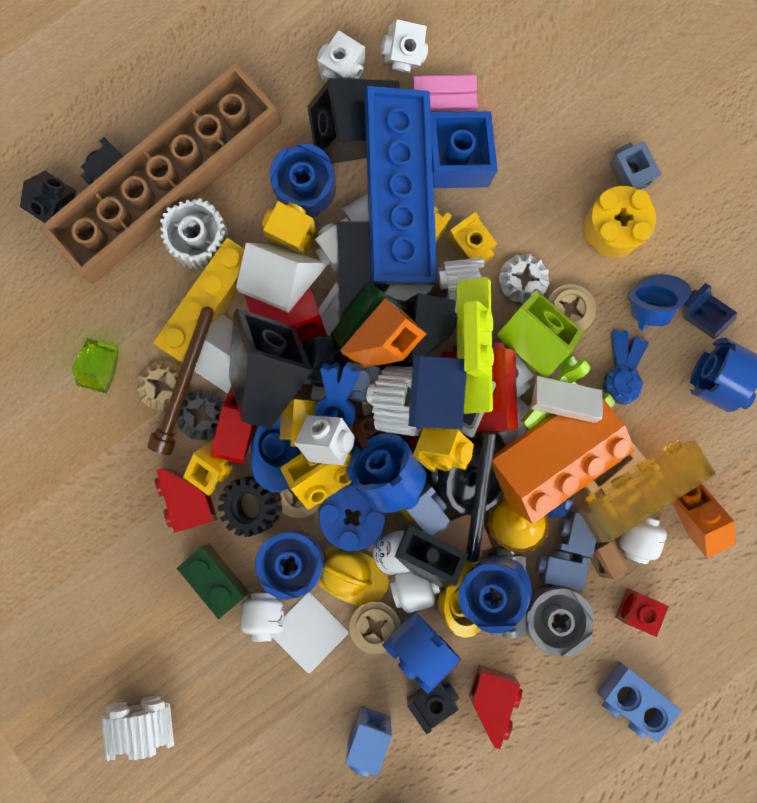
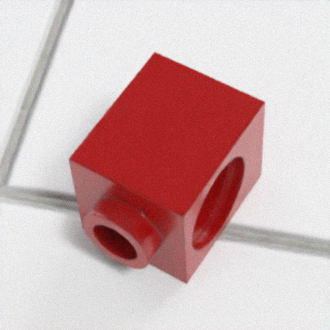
(642, 612)

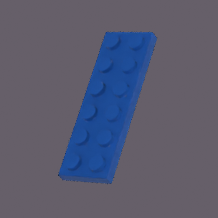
(400, 186)

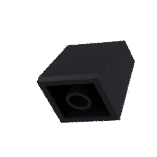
(339, 117)
(265, 367)

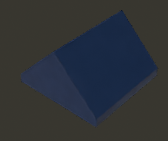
(437, 392)

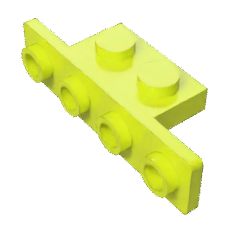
(475, 342)

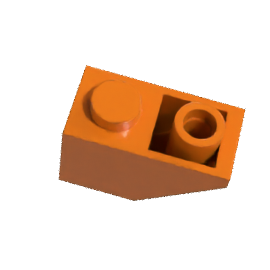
(383, 337)
(706, 521)

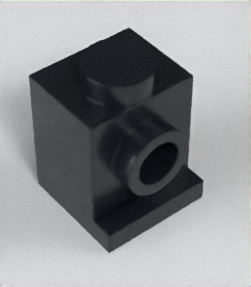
(100, 161)
(420, 703)

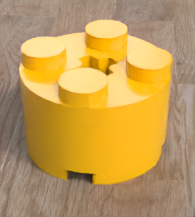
(630, 208)

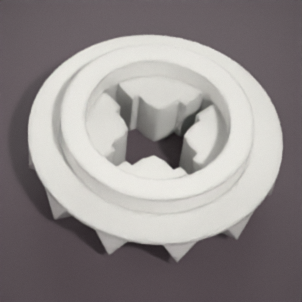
(512, 286)

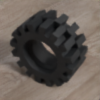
(235, 514)

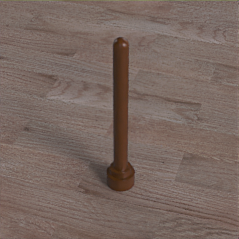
(163, 439)

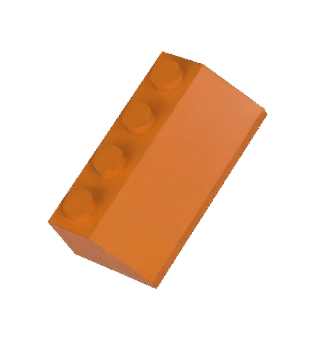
(558, 461)

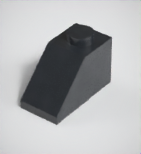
(435, 317)
(430, 557)

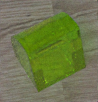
(95, 366)

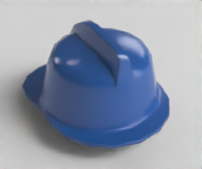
(658, 299)
(269, 455)

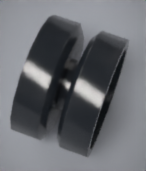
(458, 485)

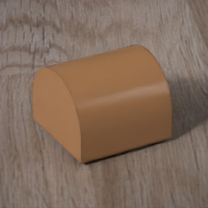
(608, 560)

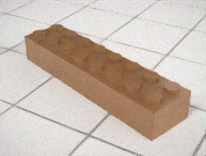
(161, 172)

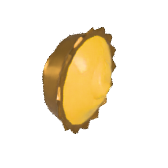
(514, 531)

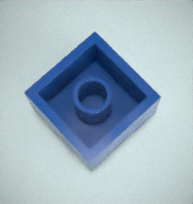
(463, 149)

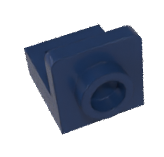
(708, 312)

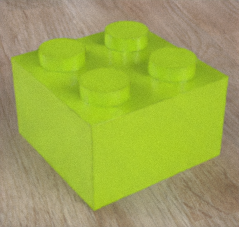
(540, 335)

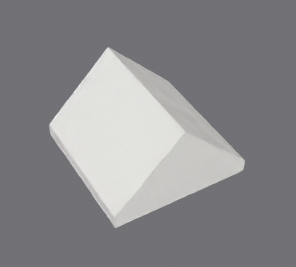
(276, 274)
(215, 353)

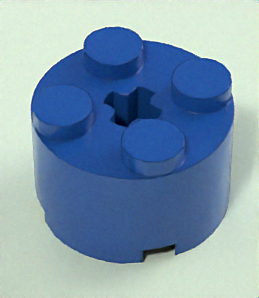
(297, 165)
(726, 376)
(387, 474)
(349, 535)
(274, 571)
(483, 607)
(421, 652)

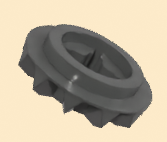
(187, 422)

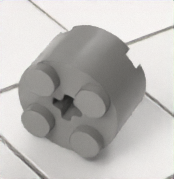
(575, 616)

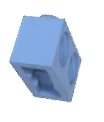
(639, 700)
(368, 742)

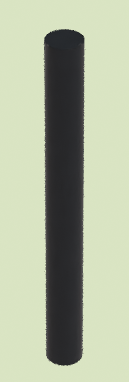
(480, 495)

